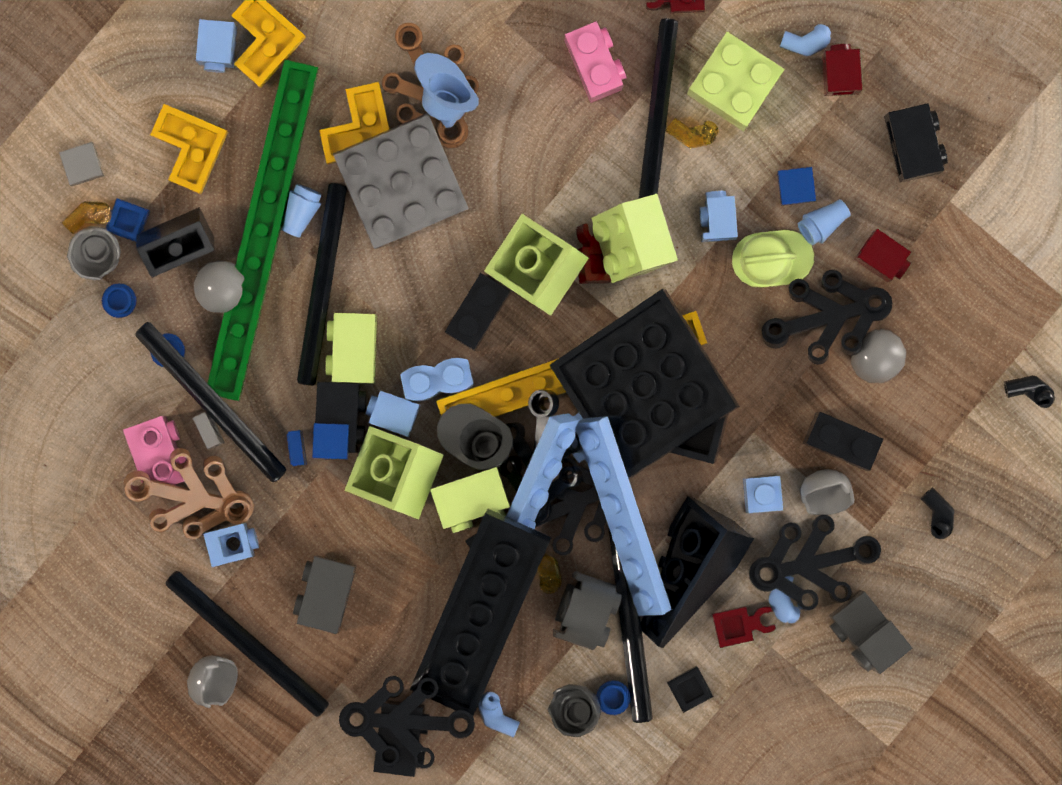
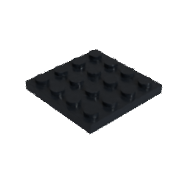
(647, 380)

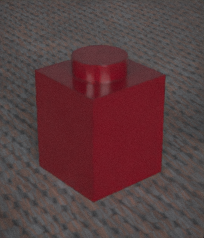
(842, 70)
(884, 256)

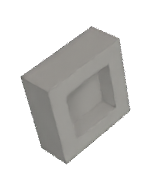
(81, 164)
(208, 430)

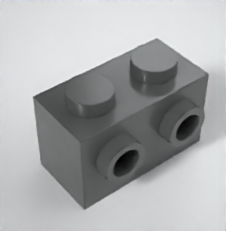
(325, 594)

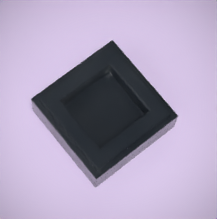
(690, 689)

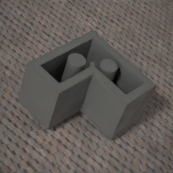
(870, 633)

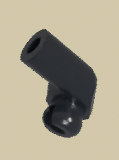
(1033, 388)
(942, 514)

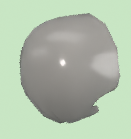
(93, 253)
(218, 286)
(880, 356)
(827, 492)
(212, 681)

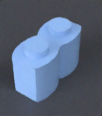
(426, 382)

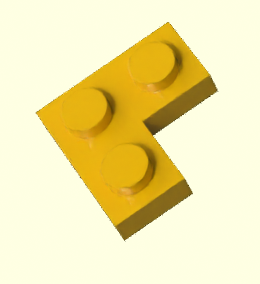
(273, 43)
(367, 117)
(198, 143)

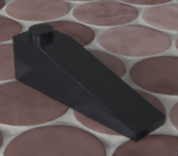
(698, 561)

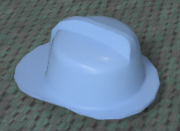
(445, 89)

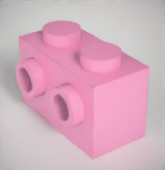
(593, 61)
(151, 449)

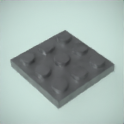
(400, 181)

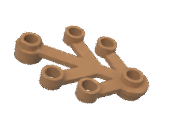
(416, 91)
(192, 498)

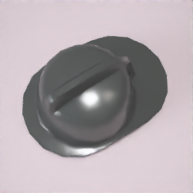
(475, 436)

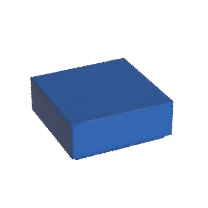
(796, 186)
(127, 220)
(330, 441)
(296, 448)

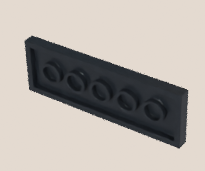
(481, 611)

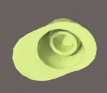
(772, 258)

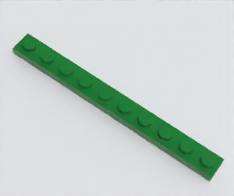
(263, 227)

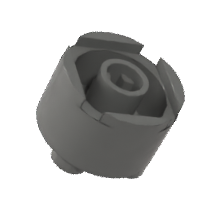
(586, 611)

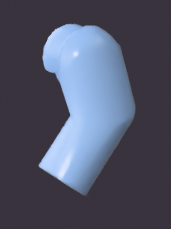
(809, 43)
(783, 606)
(493, 715)

